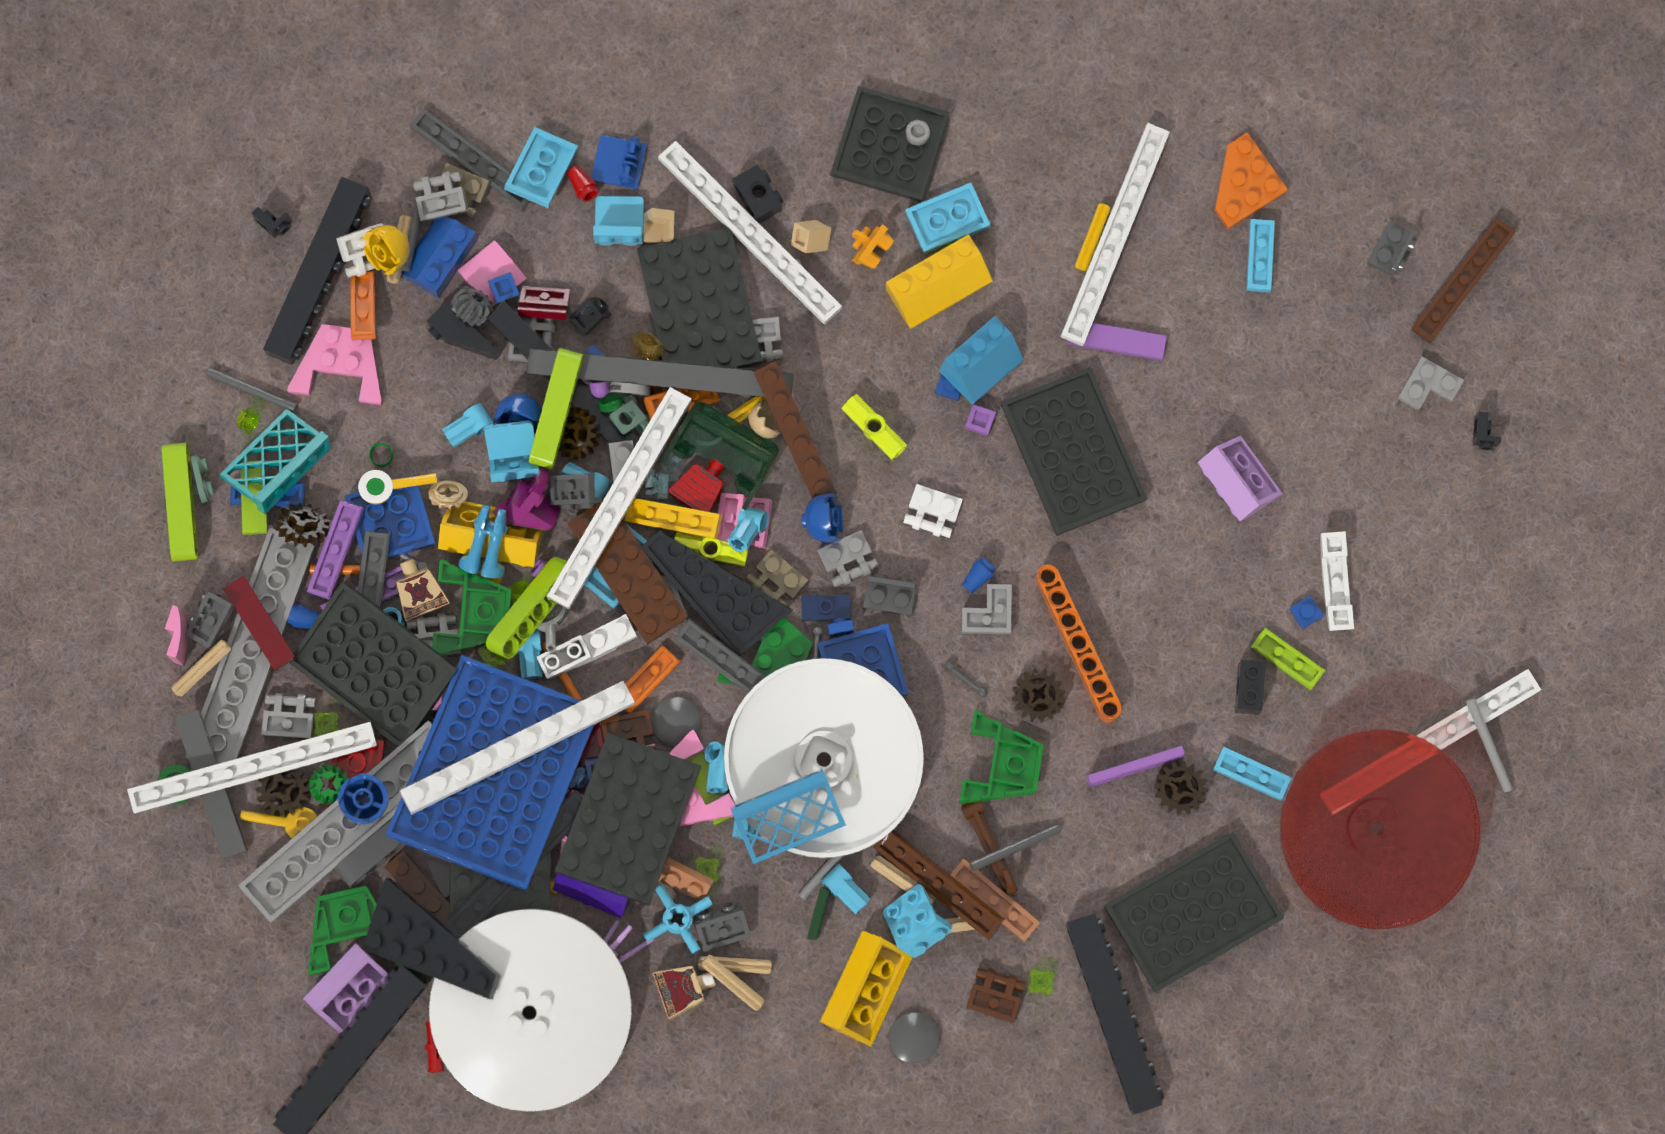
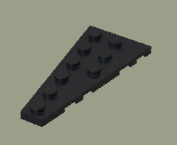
(726, 602)
(419, 941)

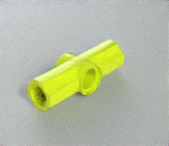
(885, 438)
(724, 554)

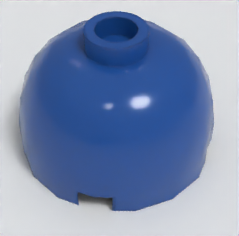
(518, 408)
(823, 518)
(363, 799)

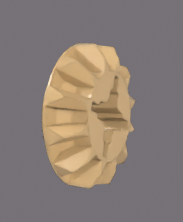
(457, 492)

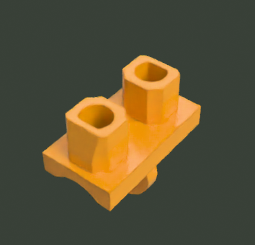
(877, 237)

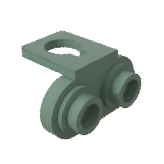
(632, 414)
(202, 487)

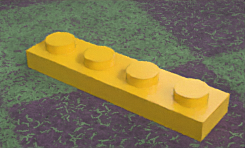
(674, 518)

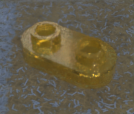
(647, 345)

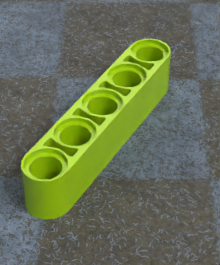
(556, 408)
(179, 501)
(526, 612)

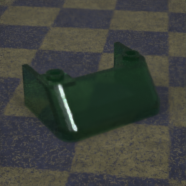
(727, 441)

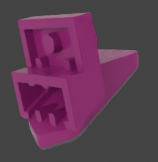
(529, 506)

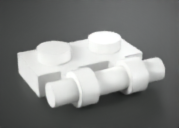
(352, 249)
(935, 504)

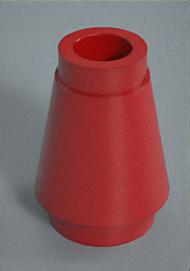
(582, 184)

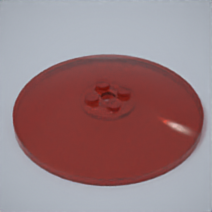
(1425, 839)

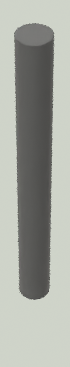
(413, 233)
(251, 389)
(1014, 847)

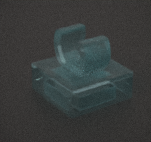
(660, 485)

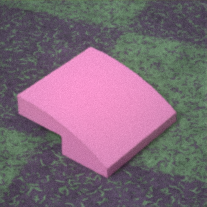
(487, 265)
(730, 507)
(179, 643)

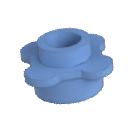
(579, 779)

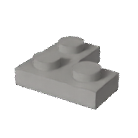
(1427, 378)
(993, 618)

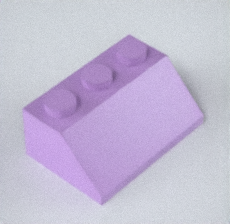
(1239, 478)
(347, 988)

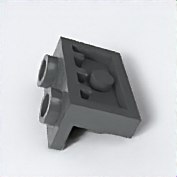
(1391, 249)
(573, 490)
(889, 595)
(209, 619)
(721, 926)

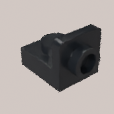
(267, 222)
(590, 314)
(1482, 428)

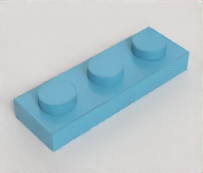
(1260, 255)
(1252, 773)

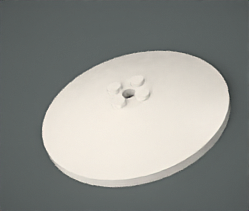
(833, 711)
(578, 1003)

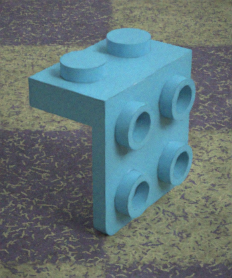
(618, 220)
(510, 450)
(915, 922)

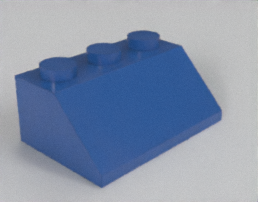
(440, 255)

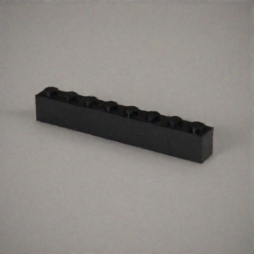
(316, 272)
(1114, 1015)
(351, 1053)

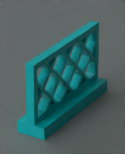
(287, 476)

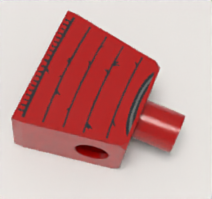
(699, 487)

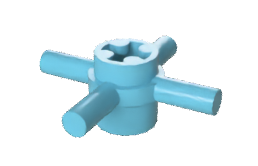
(671, 909)

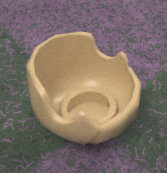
(763, 421)

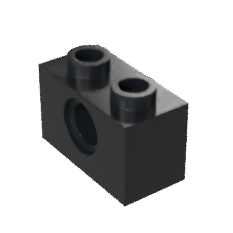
(754, 180)
(1250, 687)

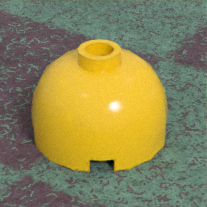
(386, 248)

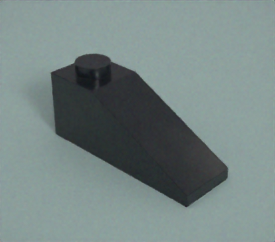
(461, 334)

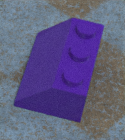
(591, 895)

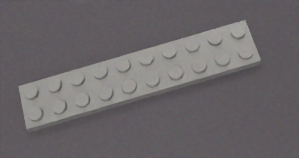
(245, 668)
(327, 839)

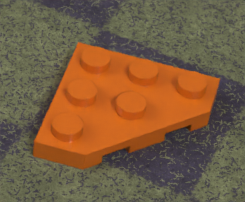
(1245, 182)

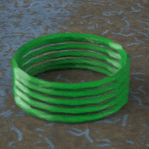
(605, 405)
(379, 444)

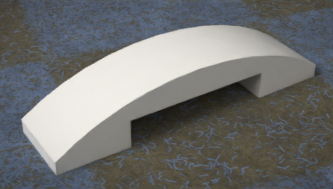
(1335, 581)

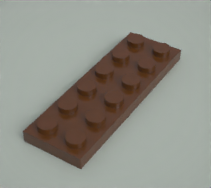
(634, 580)

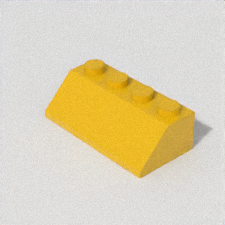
(939, 281)
(457, 531)
(866, 988)

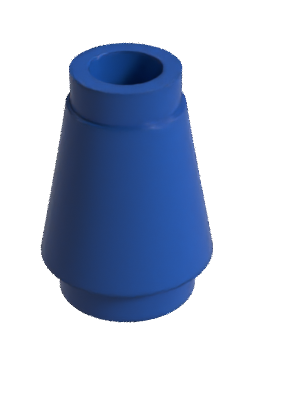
(978, 575)
(302, 617)

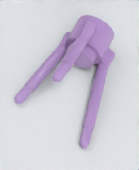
(619, 940)

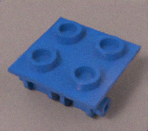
(619, 161)

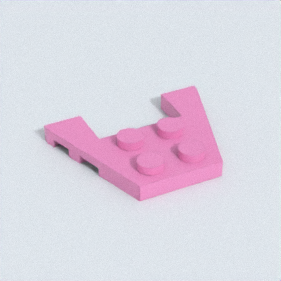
(338, 354)
(696, 809)

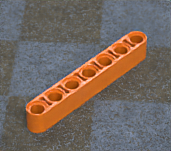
(1078, 631)

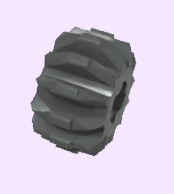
(472, 305)

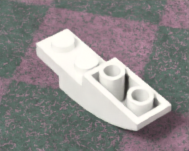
(587, 647)

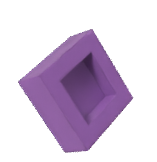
(980, 420)

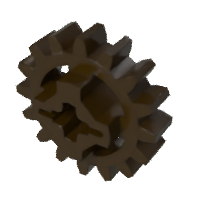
(579, 434)
(302, 525)
(1047, 702)
(1170, 782)
(274, 792)

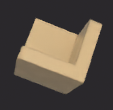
(658, 225)
(811, 236)

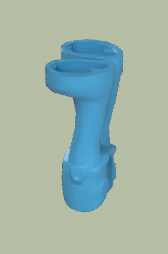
(472, 562)

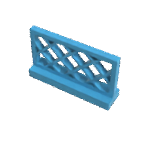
(781, 795)

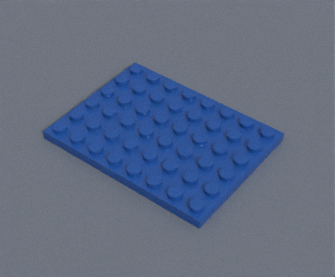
(507, 817)

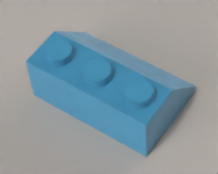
(982, 360)

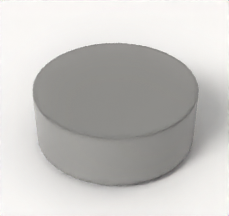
(917, 132)

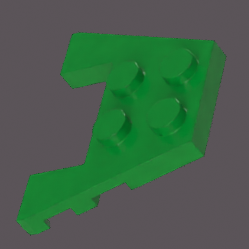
(481, 609)
(779, 648)
(1013, 766)
(339, 919)

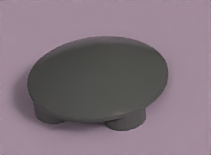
(675, 719)
(913, 1038)

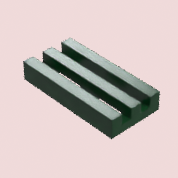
(818, 914)

